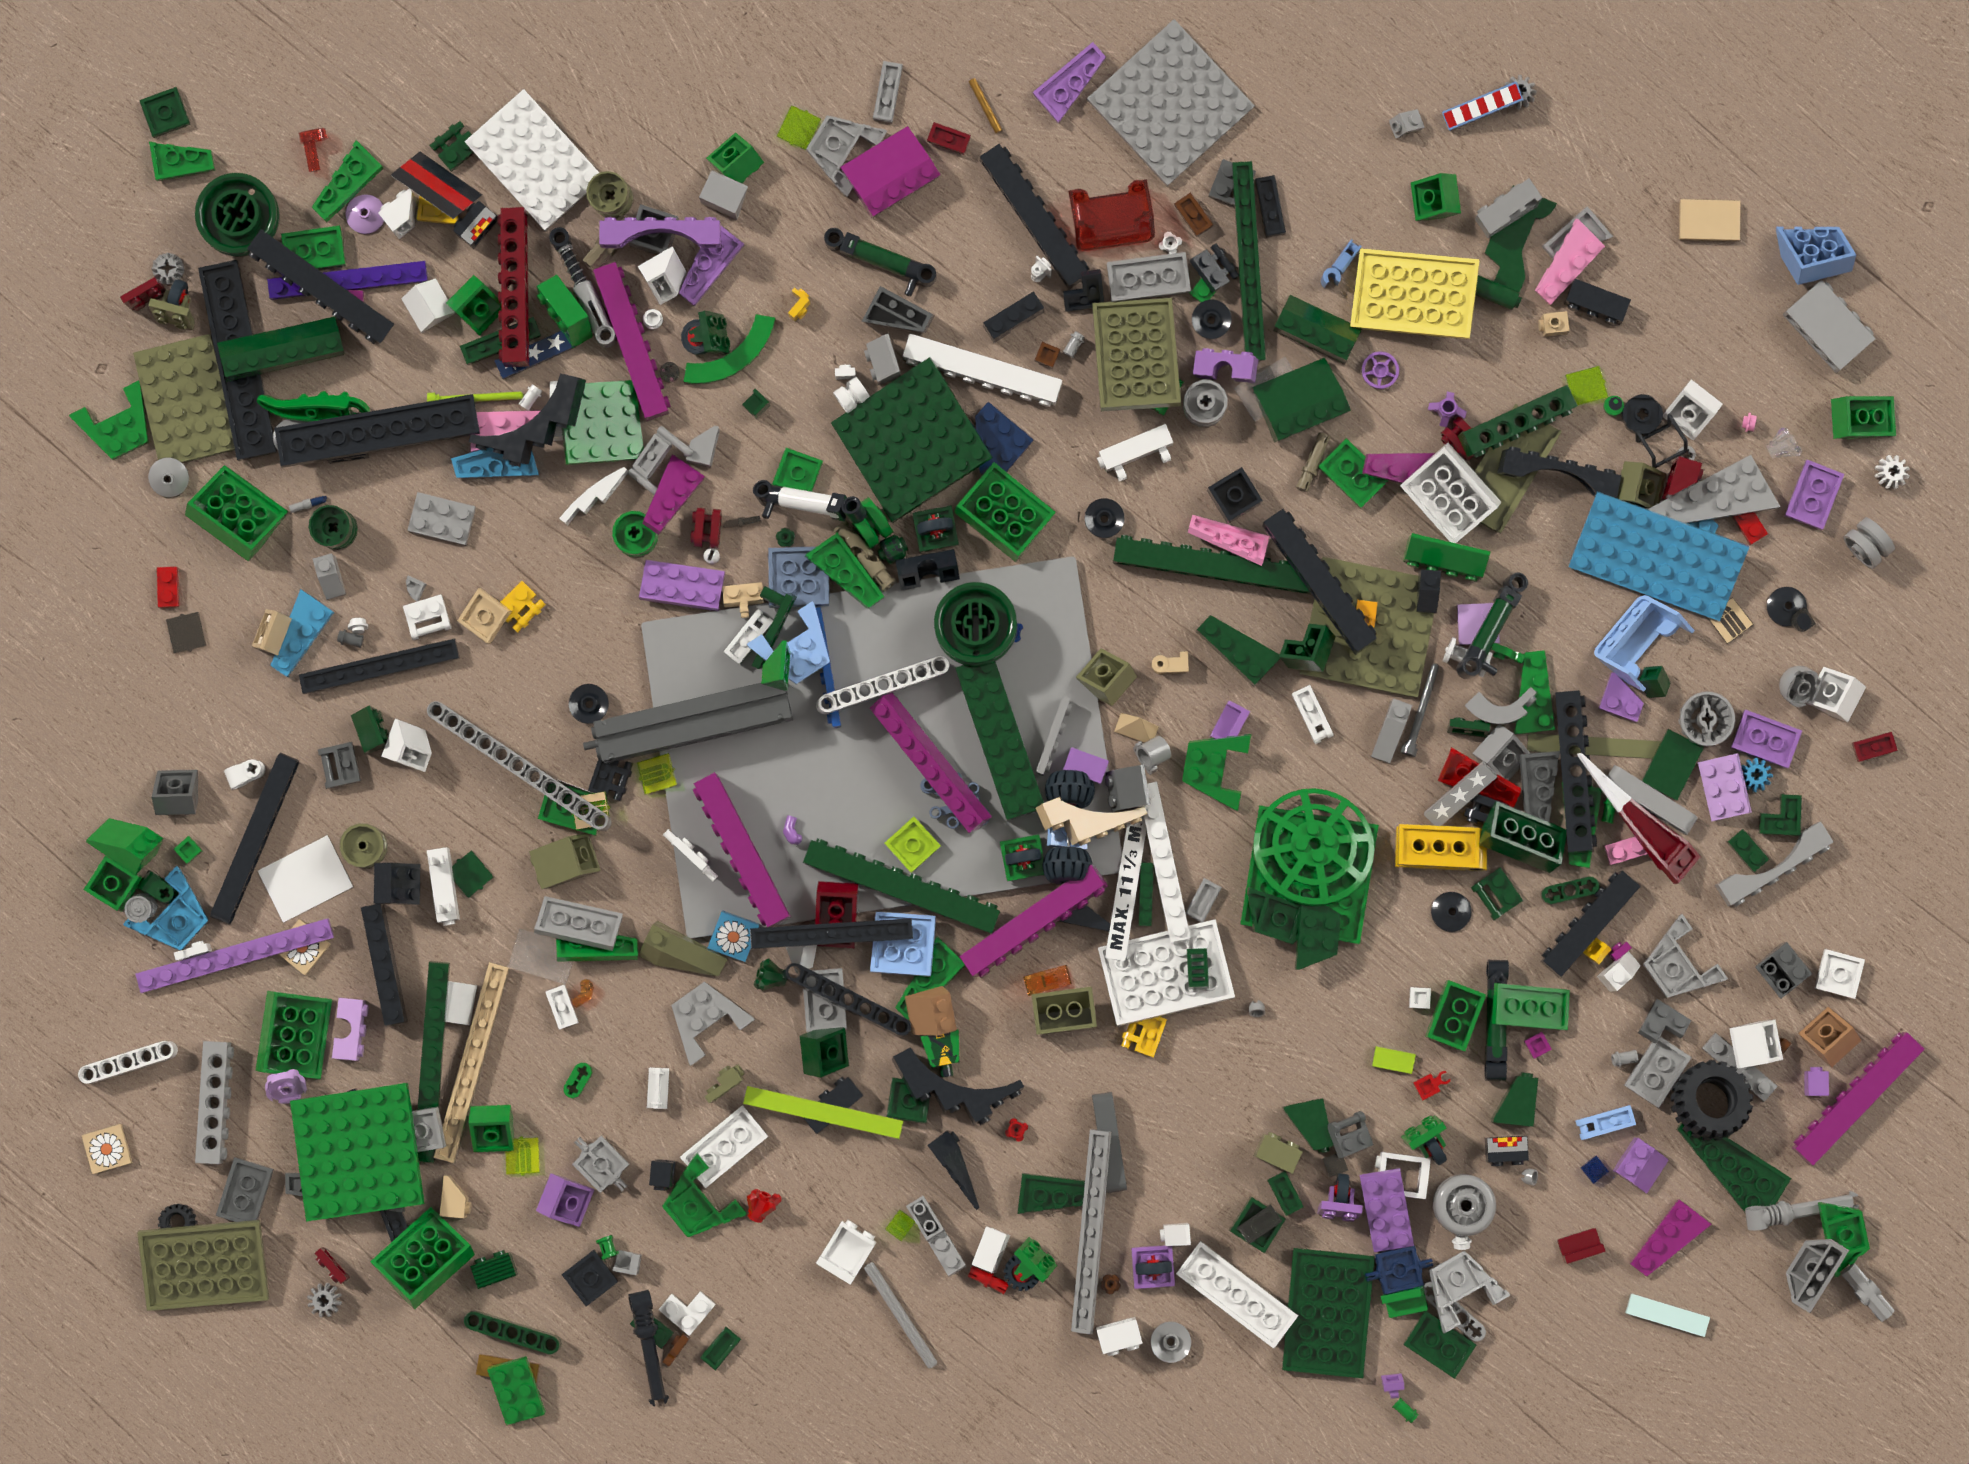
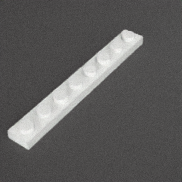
(1165, 867)

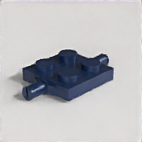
(1399, 1269)

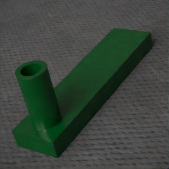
(785, 605)

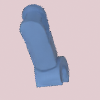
(1340, 264)

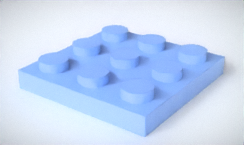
(907, 955)

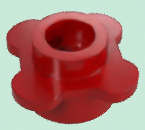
(1010, 1132)

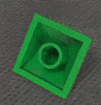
(776, 668)

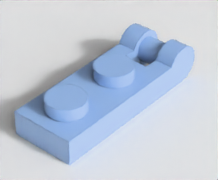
(1606, 1122)

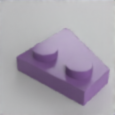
(1620, 700)

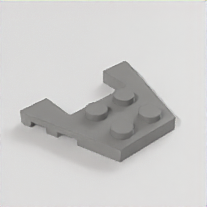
(833, 144)
(1673, 969)
(701, 1010)
(1458, 1279)

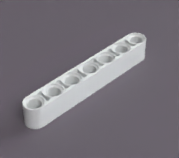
(889, 678)

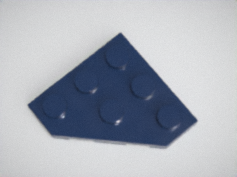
(1001, 437)

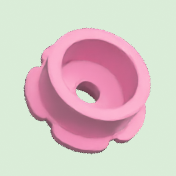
(1749, 422)

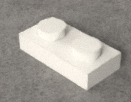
(562, 1007)

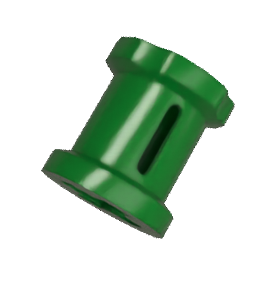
(607, 1247)

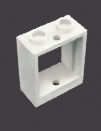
(1423, 1171)

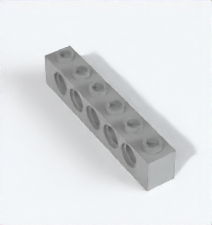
(204, 1153)

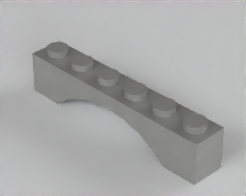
(1809, 842)

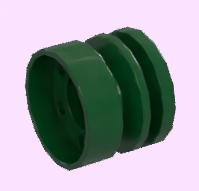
(322, 529)

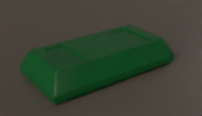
(720, 1348)

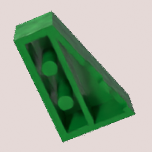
(565, 310)

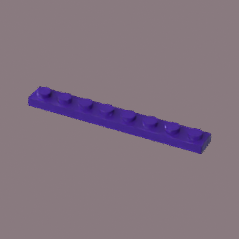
(359, 278)

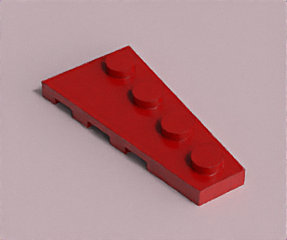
(1459, 765)

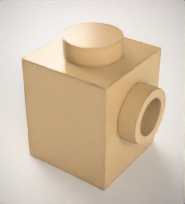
(1554, 324)

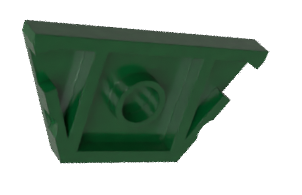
(1274, 916)
(1316, 934)

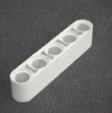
(118, 1062)

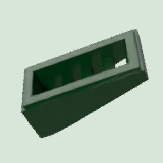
(1197, 984)

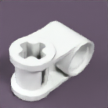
(241, 774)

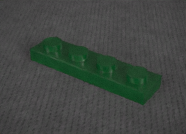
(490, 344)

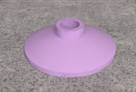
(368, 223)

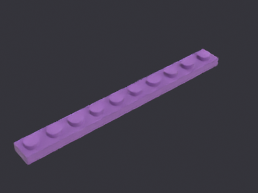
(234, 955)

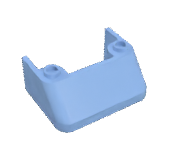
(1634, 634)

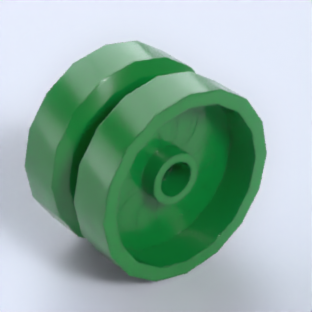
(873, 521)
(624, 529)

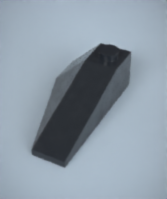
(950, 1156)

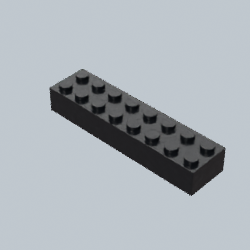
(321, 287)

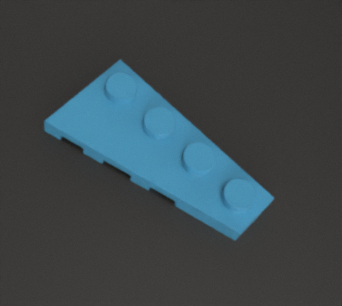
(490, 464)
(307, 622)

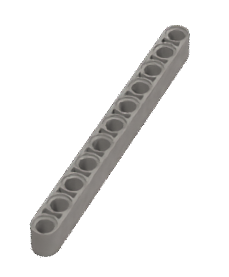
(510, 762)

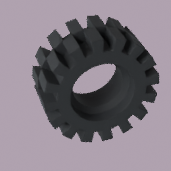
(183, 1210)

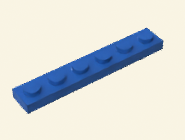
(827, 677)

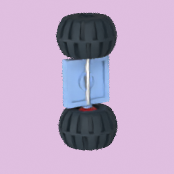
(1067, 861)

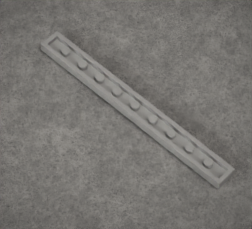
(1091, 1231)

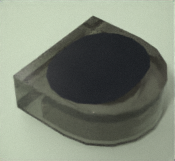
(1802, 620)

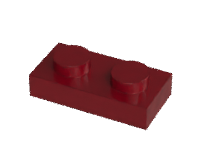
(948, 138)
(1874, 746)
(336, 1271)

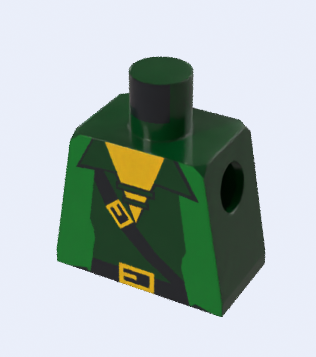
(942, 1051)

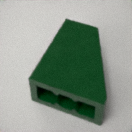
(1518, 1102)
(1311, 1122)

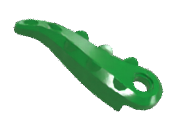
(314, 407)

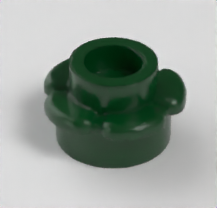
(785, 542)

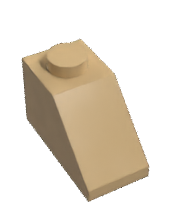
(453, 1200)

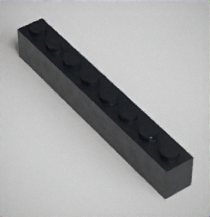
(1033, 215)
(1319, 581)

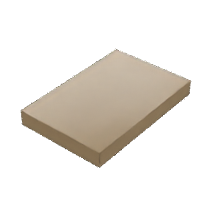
(1709, 220)

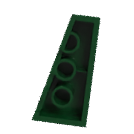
(1243, 653)

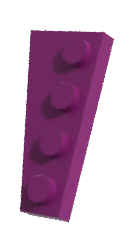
(1394, 466)
(673, 491)

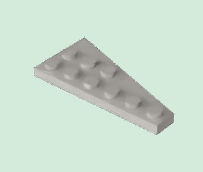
(1724, 494)

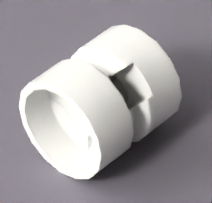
(851, 395)

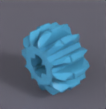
(1761, 780)

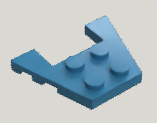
(180, 920)

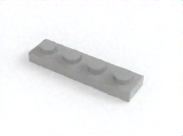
(1057, 728)
(1722, 1051)

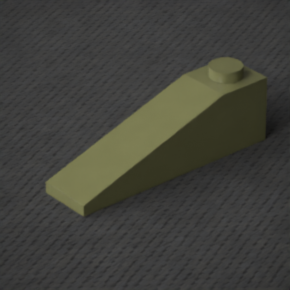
(675, 950)

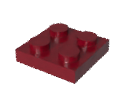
(139, 296)

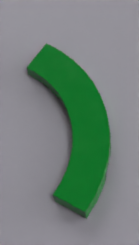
(736, 360)

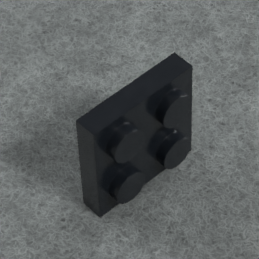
(590, 1278)

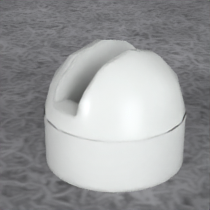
(715, 558)

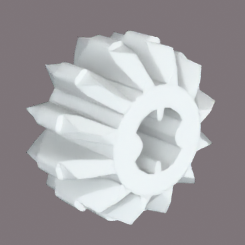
(1896, 479)

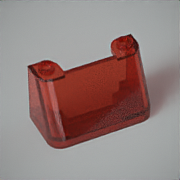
(1112, 218)

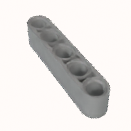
(1653, 801)

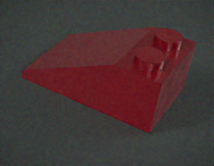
(836, 904)

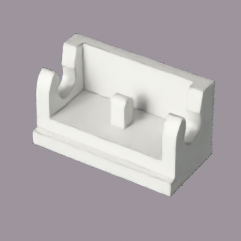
(991, 1250)

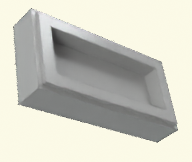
(1203, 900)

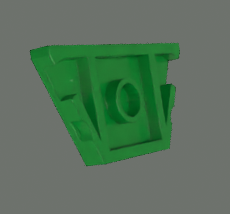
(1846, 1228)

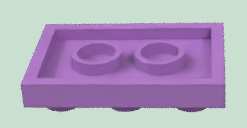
(1814, 495)
(1766, 739)

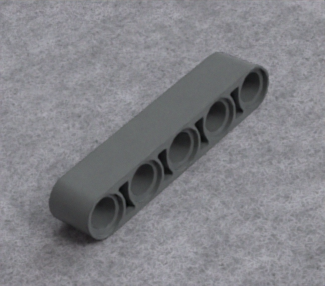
(1106, 1121)

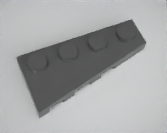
(1538, 781)

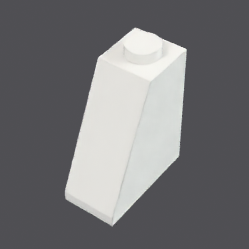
(1619, 972)

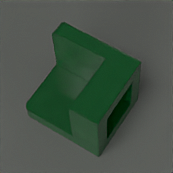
(756, 404)
(1655, 681)

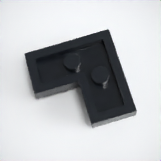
(1089, 293)

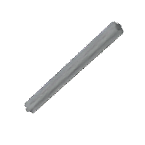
(900, 1315)

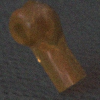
(585, 993)

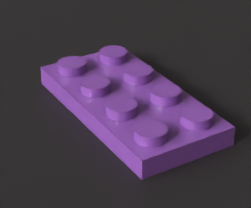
(682, 585)
(1386, 1210)

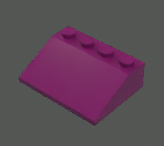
(890, 171)

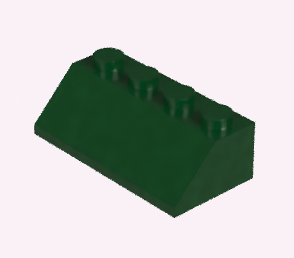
(1317, 329)
(1523, 837)

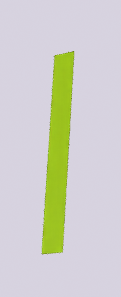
(823, 1112)

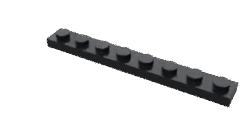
(379, 666)
(831, 933)

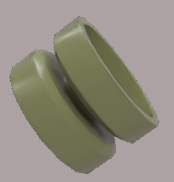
(352, 842)

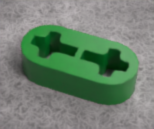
(573, 1078)

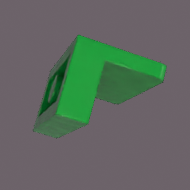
(1405, 1302)

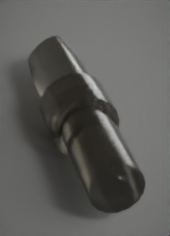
(742, 521)

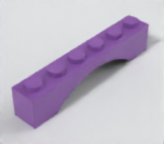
(617, 234)

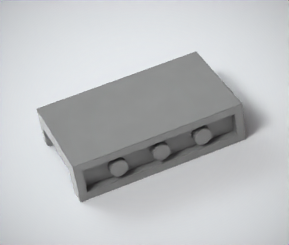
(1829, 326)

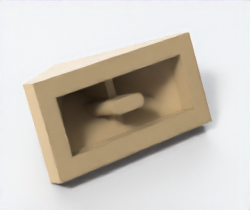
(1136, 728)

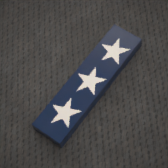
(538, 353)

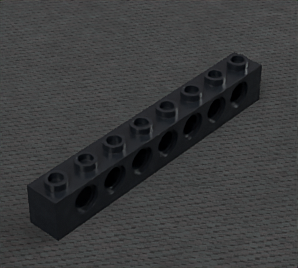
(1564, 701)

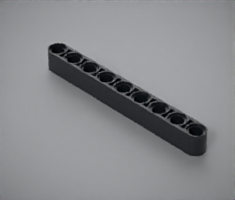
(254, 838)

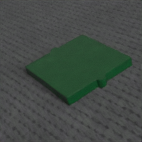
(470, 874)

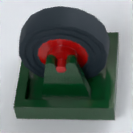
(706, 334)
(935, 528)

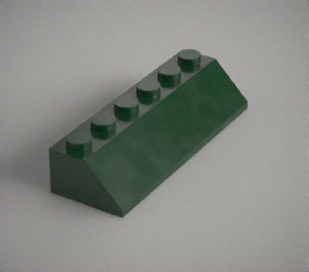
(280, 349)

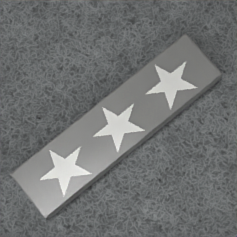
(1460, 794)

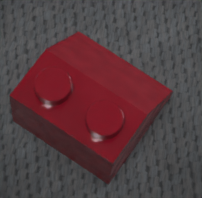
(1682, 475)

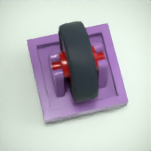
(1341, 1193)
(1153, 1266)

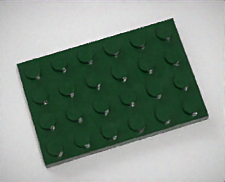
(1332, 1311)

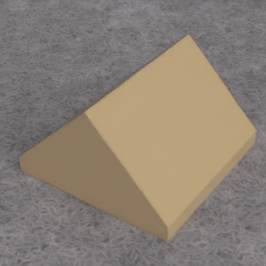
(271, 632)

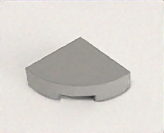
(415, 587)

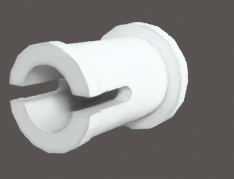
(530, 397)

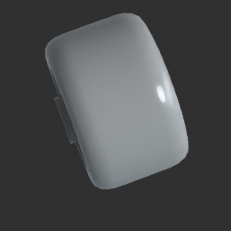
(1449, 1198)

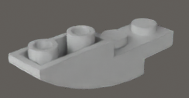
(936, 1236)

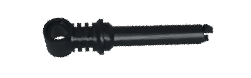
(645, 1330)

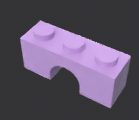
(350, 1047)

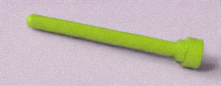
(481, 397)

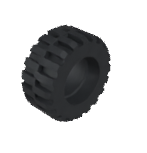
(1734, 1089)

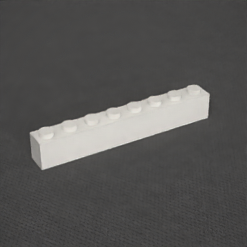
(984, 370)

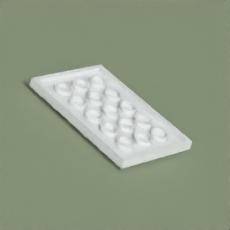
(533, 159)
(1156, 975)

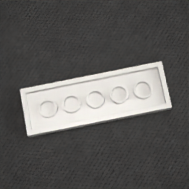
(1237, 1294)

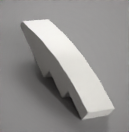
(601, 490)

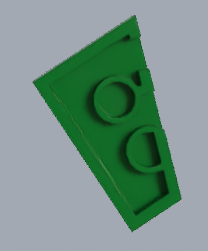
(178, 161)

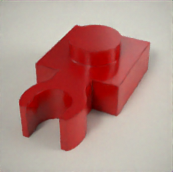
(1428, 1086)

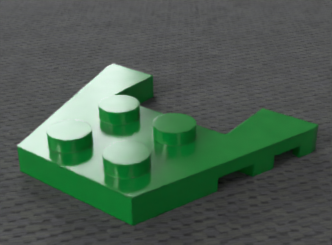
(120, 432)
(1206, 766)
(690, 1206)

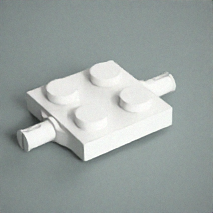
(686, 848)

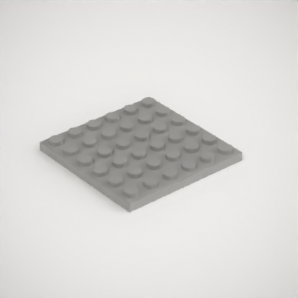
(1170, 102)

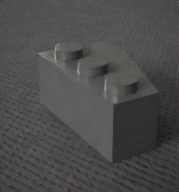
(897, 312)

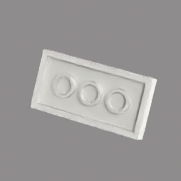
(726, 1144)

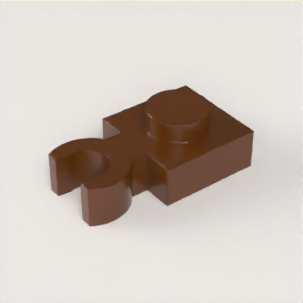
(678, 1343)

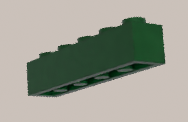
(1146, 894)

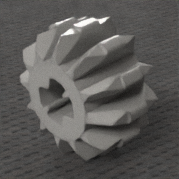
(1527, 90)
(318, 1304)

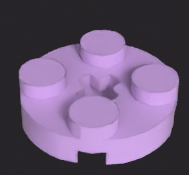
(292, 1079)

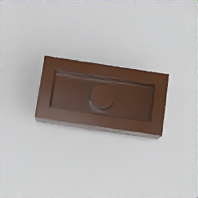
(1193, 214)

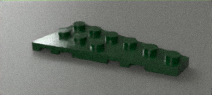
(1739, 1171)

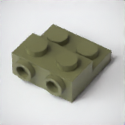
(728, 1079)

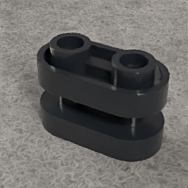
(1474, 815)

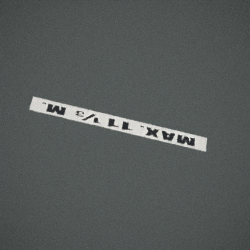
(1126, 891)

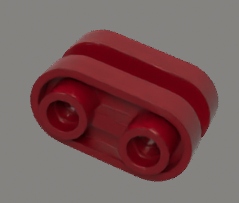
(1451, 437)
(699, 518)

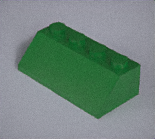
(1446, 556)

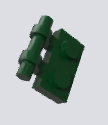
(457, 151)

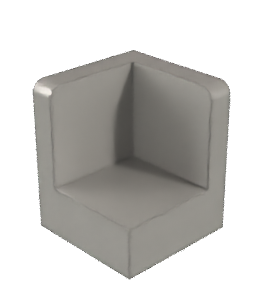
(627, 1262)

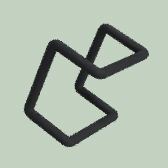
(1639, 438)

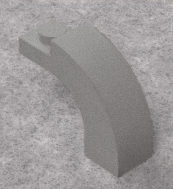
(1501, 714)

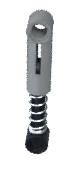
(584, 288)

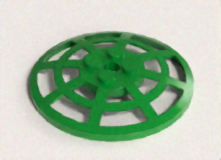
(1310, 857)

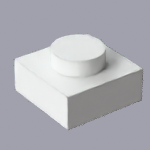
(845, 372)
(1420, 998)

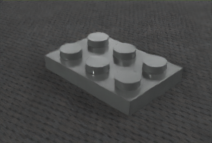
(244, 1191)

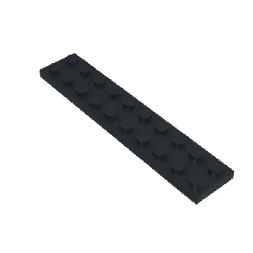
(231, 320)
(377, 430)

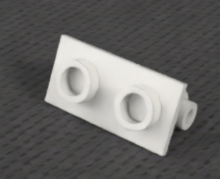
(1040, 269)
(658, 1088)

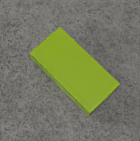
(1393, 1060)

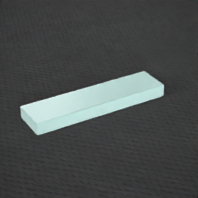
(1667, 1315)

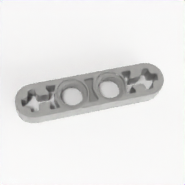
(1457, 1309)

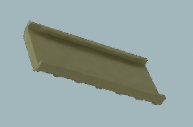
(1511, 489)

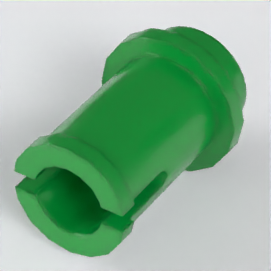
(1608, 812)
(1405, 1410)

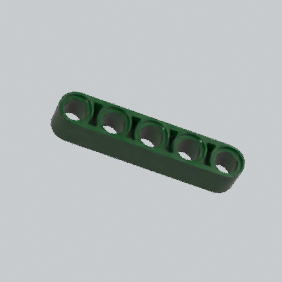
(502, 1332)

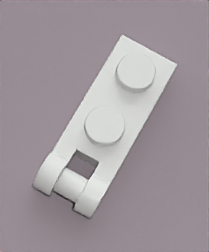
(738, 647)
(1312, 714)

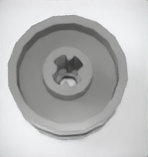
(1211, 393)
(1869, 543)

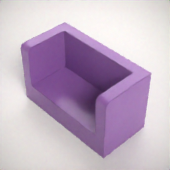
(1230, 721)
(1090, 764)

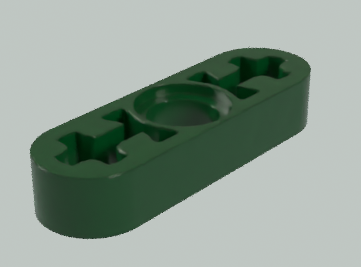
(1583, 881)

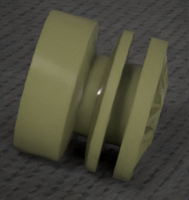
(602, 186)

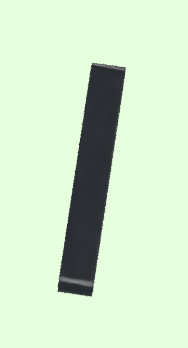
(857, 1000)

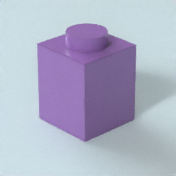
(1816, 1082)

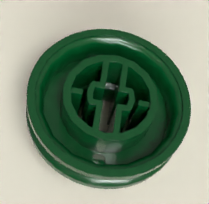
(225, 199)
(959, 608)

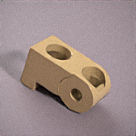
(1174, 665)

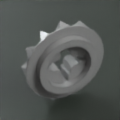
(174, 274)

